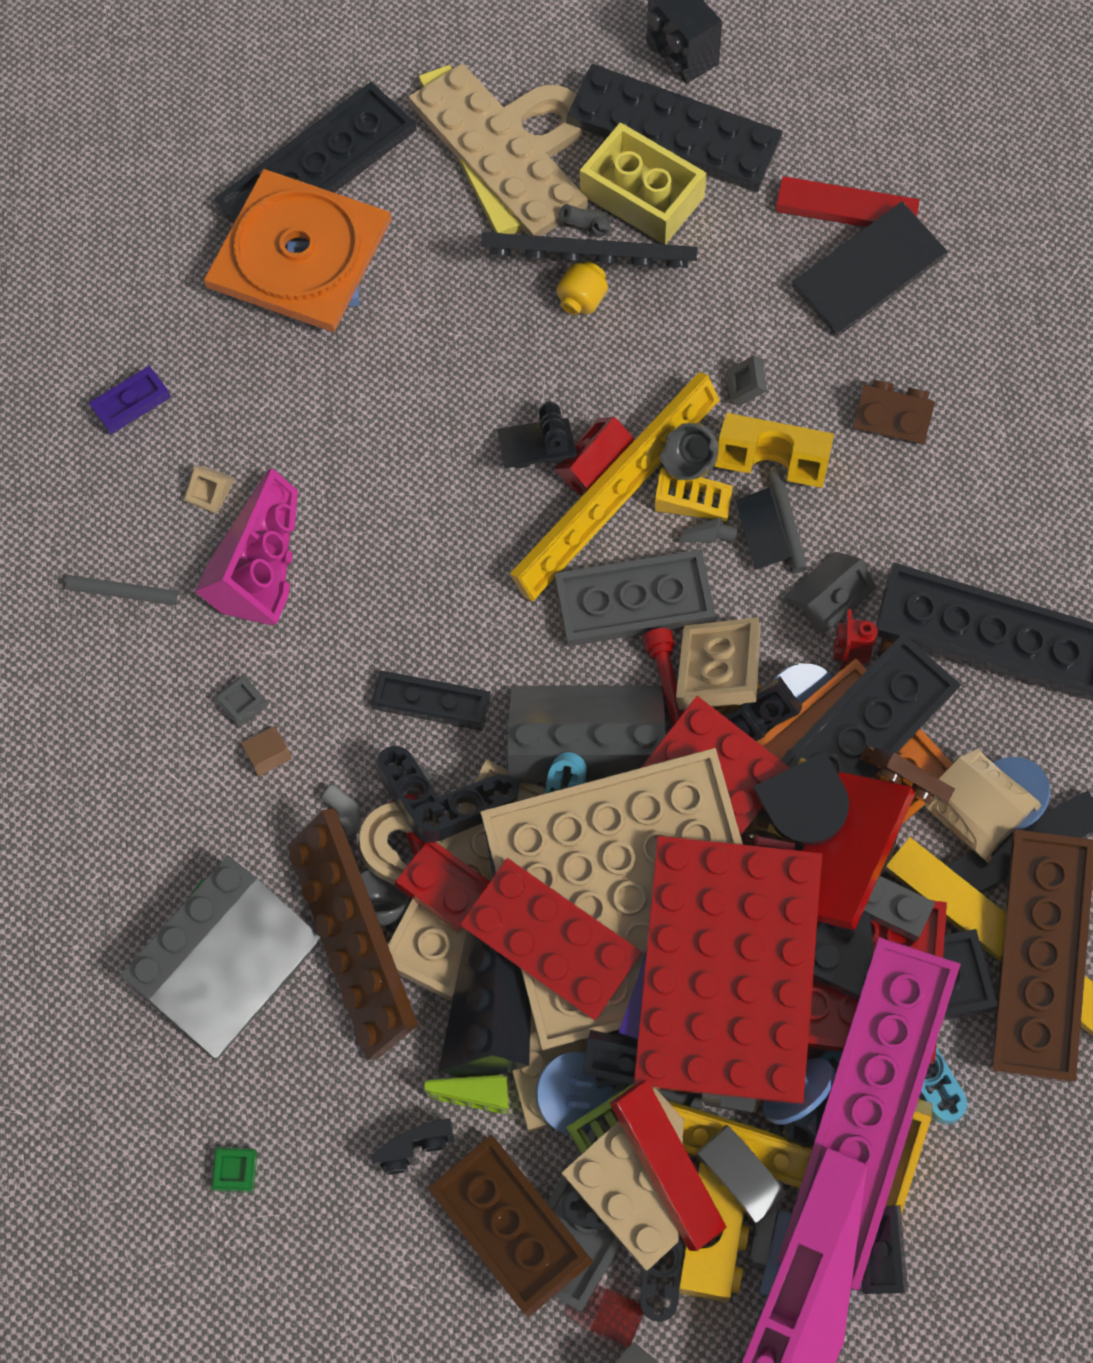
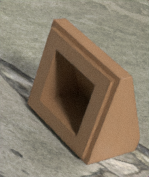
(266, 751)

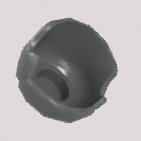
(690, 451)
(386, 899)

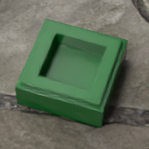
(234, 1170)

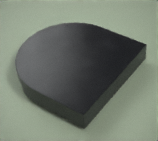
(805, 801)

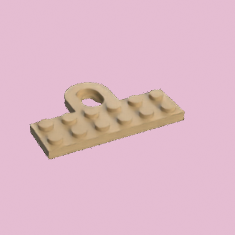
(497, 147)
(424, 945)

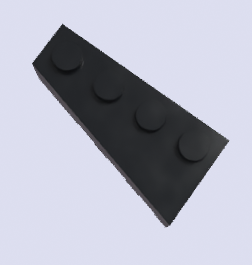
(487, 1015)

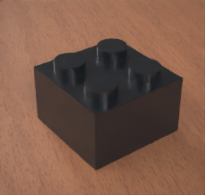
(684, 35)

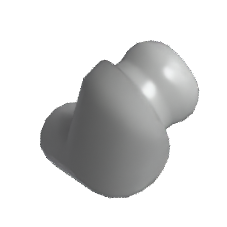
(347, 810)

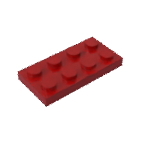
(551, 939)

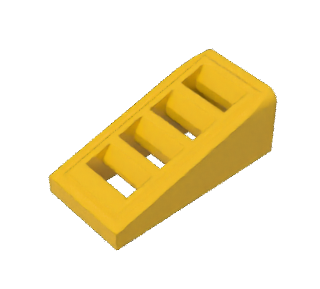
(680, 506)

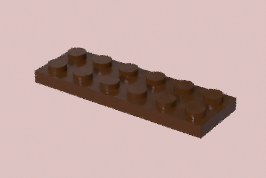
(351, 935)
(1043, 956)

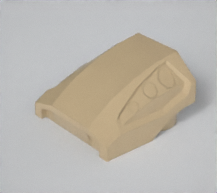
(983, 805)

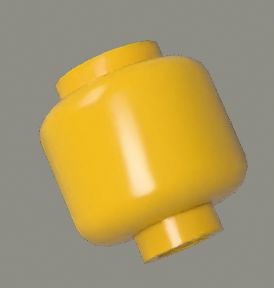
(582, 288)

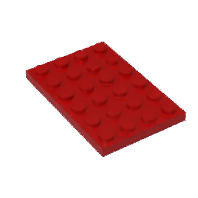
(729, 970)

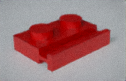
(442, 884)

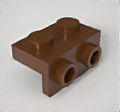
(894, 412)

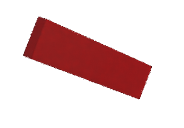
(837, 202)
(668, 1165)

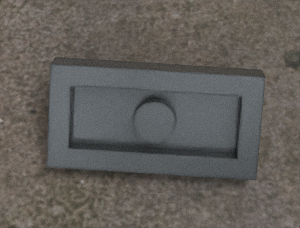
(898, 908)

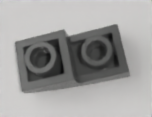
(741, 1173)

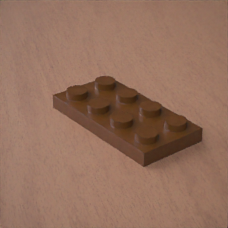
(510, 1226)

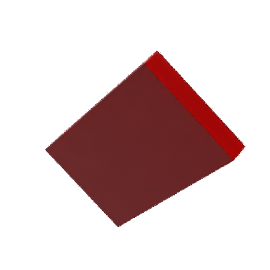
(861, 847)

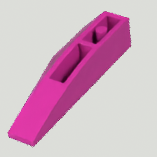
(812, 1288)

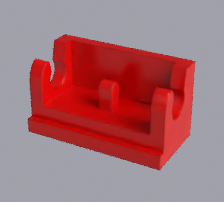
(595, 453)

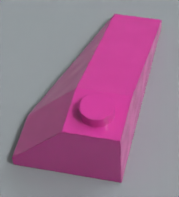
(251, 562)

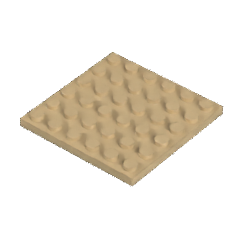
(600, 853)

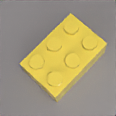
(642, 183)

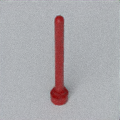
(659, 645)

